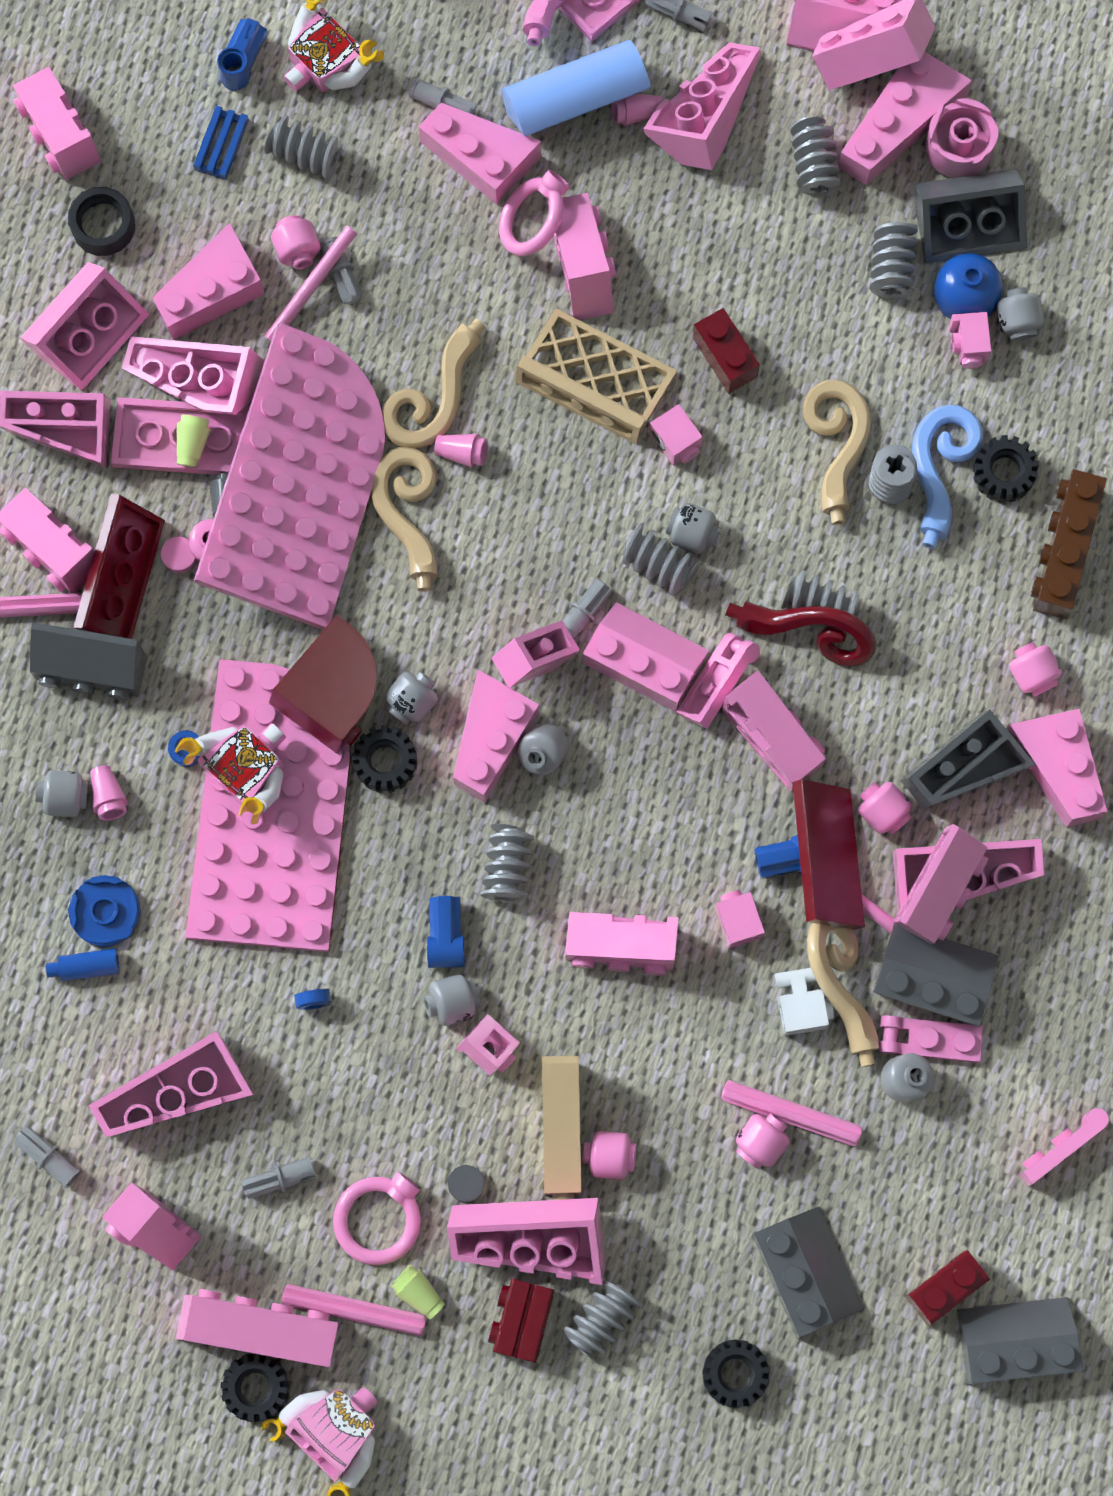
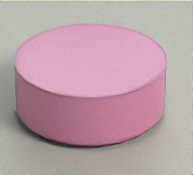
(177, 555)

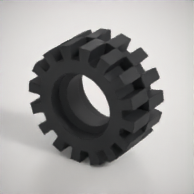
(1005, 449)
(384, 738)
(758, 1368)
(232, 1388)

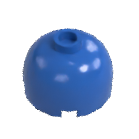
(968, 285)

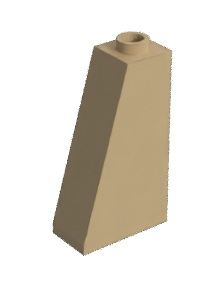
(561, 1126)

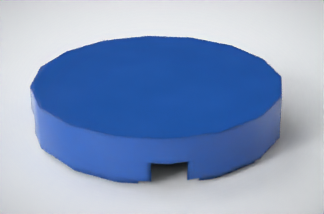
(114, 915)

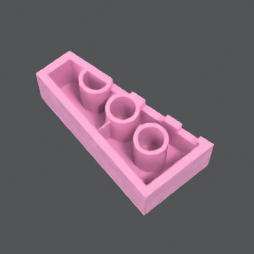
(901, 116)
(1007, 865)
(256, 1329)

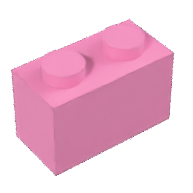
(535, 653)

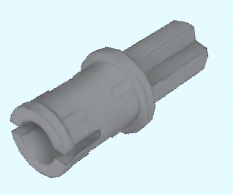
(683, 11)
(434, 96)
(342, 275)
(586, 607)
(47, 1156)
(279, 1178)

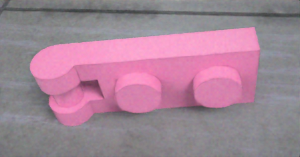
(718, 679)
(932, 1039)
(1065, 1145)

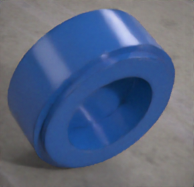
(180, 755)
(312, 999)

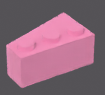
(875, 44)
(55, 124)
(479, 150)
(583, 258)
(209, 285)
(60, 420)
(46, 541)
(773, 730)
(491, 735)
(1063, 765)
(621, 942)
(150, 1225)

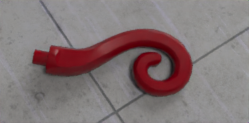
(770, 621)

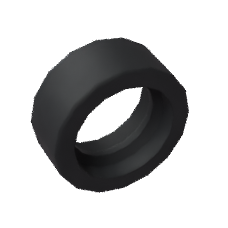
(108, 245)

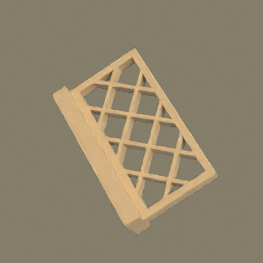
(576, 395)

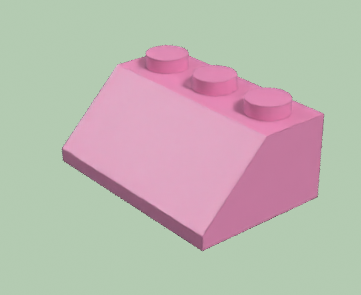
(817, 17)
(85, 325)
(644, 656)
(942, 885)

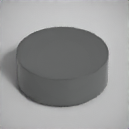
(466, 1183)

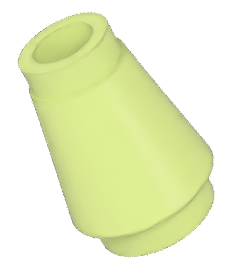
(191, 439)
(417, 1292)

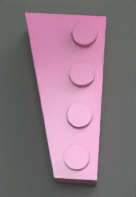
(179, 1086)
(531, 1235)

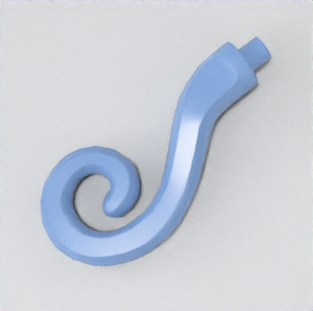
(939, 510)

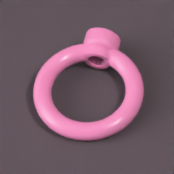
(553, 188)
(403, 1192)

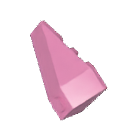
(702, 115)
(201, 374)

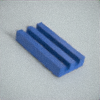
(230, 117)

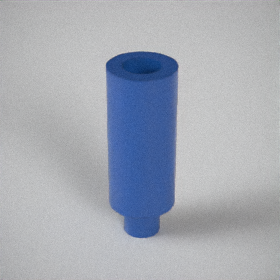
(85, 965)

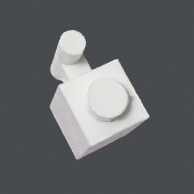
(803, 1009)

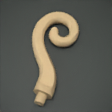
(456, 352)
(834, 485)
(420, 552)
(857, 1022)

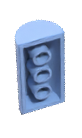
(576, 88)

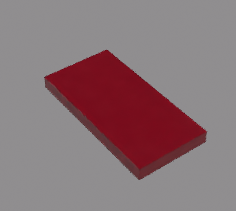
(119, 569)
(828, 855)

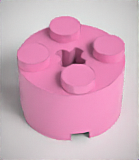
(964, 120)

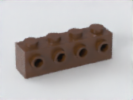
(1069, 544)

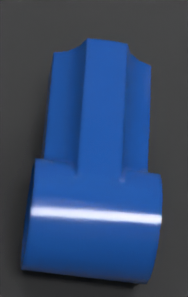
(242, 53)
(778, 858)
(445, 941)

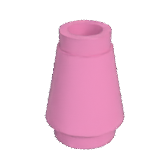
(634, 108)
(462, 448)
(107, 794)

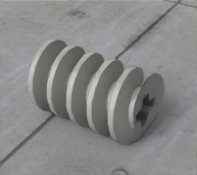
(303, 147)
(813, 155)
(891, 260)
(892, 474)
(658, 560)
(810, 594)
(506, 863)
(602, 1319)

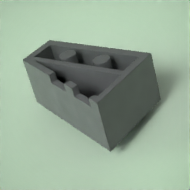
(968, 760)

